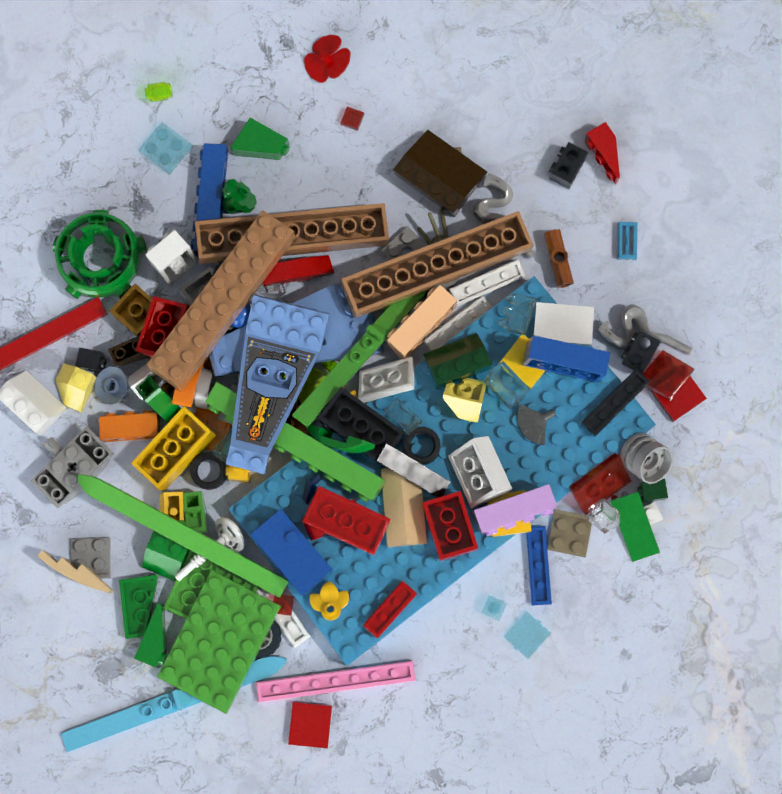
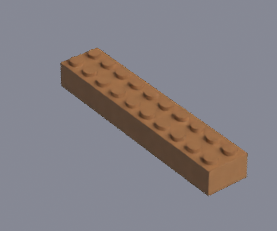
(313, 229)
(436, 264)
(221, 300)

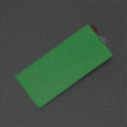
(635, 526)

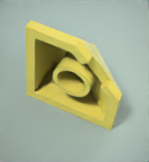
(74, 386)
(465, 398)

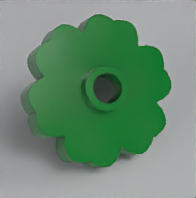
(238, 197)

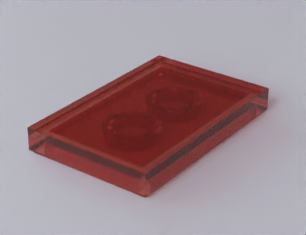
(600, 483)

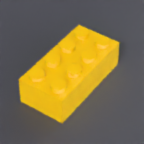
(173, 449)

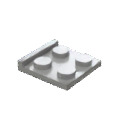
(94, 554)

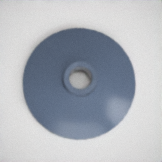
(105, 384)

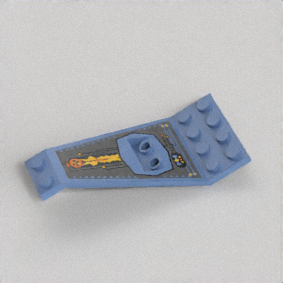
(281, 340)

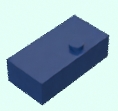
(566, 358)
(292, 552)

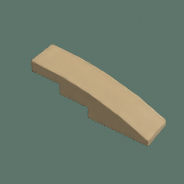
(82, 574)

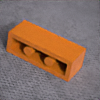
(129, 426)

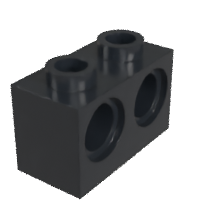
(572, 167)
(645, 353)

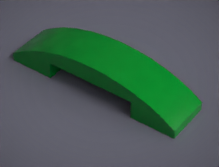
(352, 445)

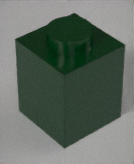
(653, 492)

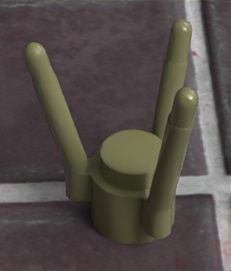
(438, 237)

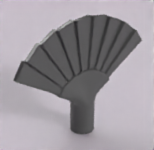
(533, 423)

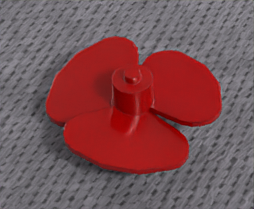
(325, 61)

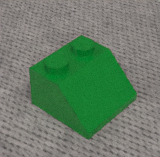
(164, 556)

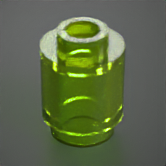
(158, 91)

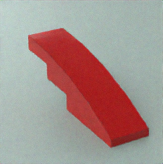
(299, 270)

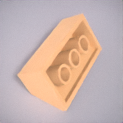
(422, 322)

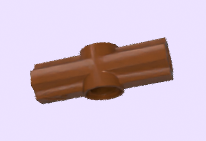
(561, 269)

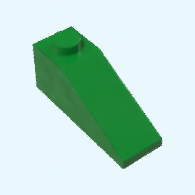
(153, 644)

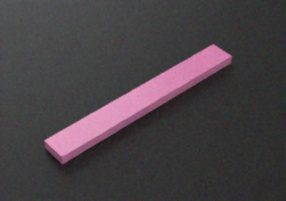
(335, 681)

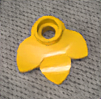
(328, 598)

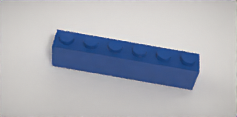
(212, 180)

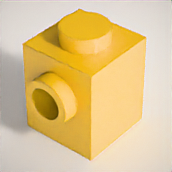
(238, 474)

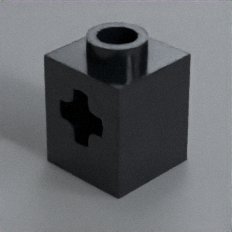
(90, 360)

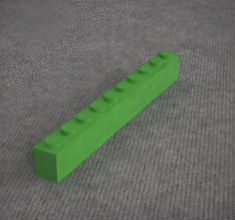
(309, 450)

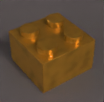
(132, 309)

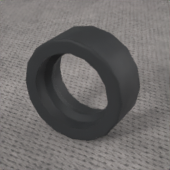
(436, 443)
(194, 471)

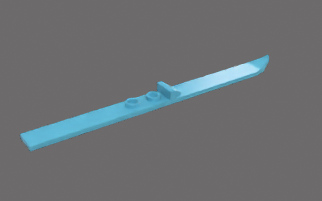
(155, 708)

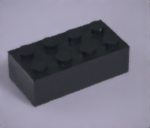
(351, 417)

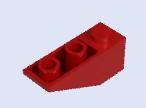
(604, 145)

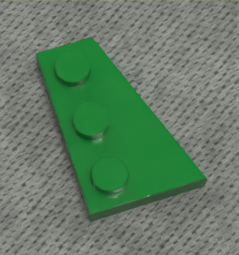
(137, 604)

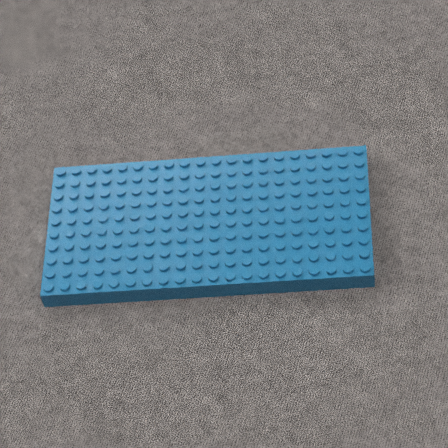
(565, 458)

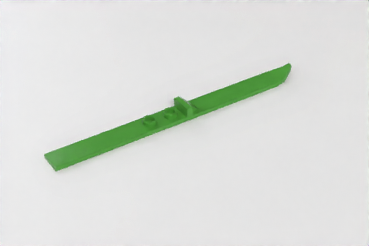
(354, 359)
(183, 534)

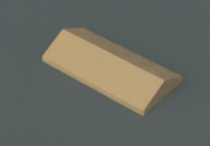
(405, 509)

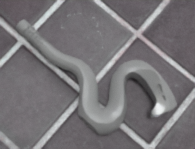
(481, 206)
(635, 312)

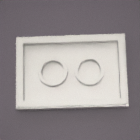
(564, 323)
(386, 380)

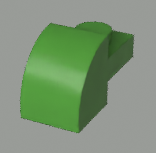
(195, 511)

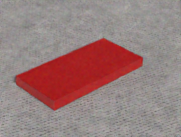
(346, 520)

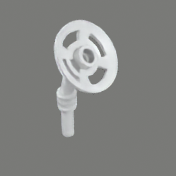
(223, 538)

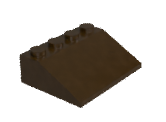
(440, 172)

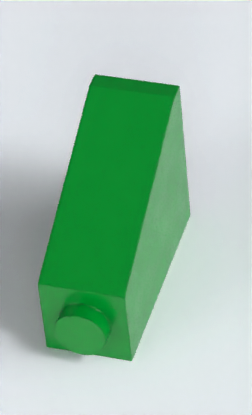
(260, 142)
(157, 398)

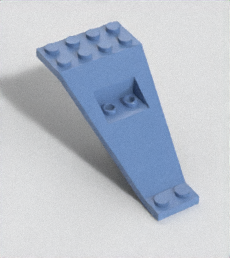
(340, 336)

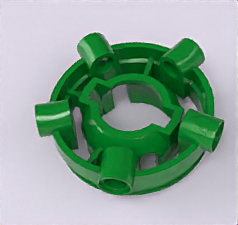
(75, 250)

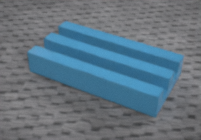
(626, 256)

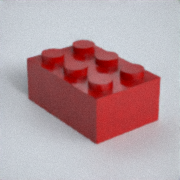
(450, 526)

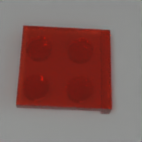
(667, 375)

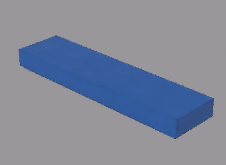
(538, 566)

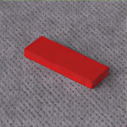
(390, 609)

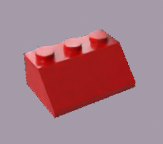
(159, 323)

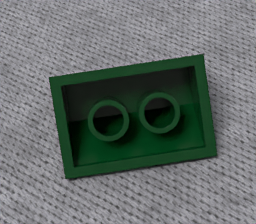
(458, 361)

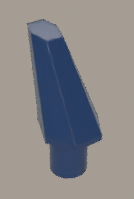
(310, 487)

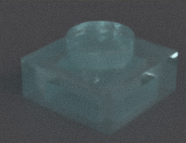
(494, 608)

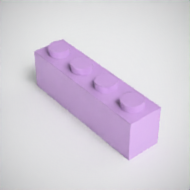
(515, 509)

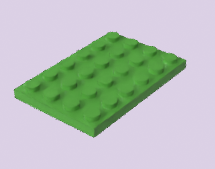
(219, 641)

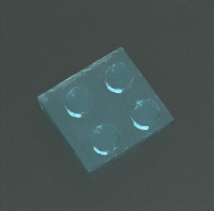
(166, 148)

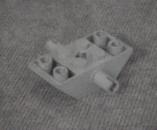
(57, 478)

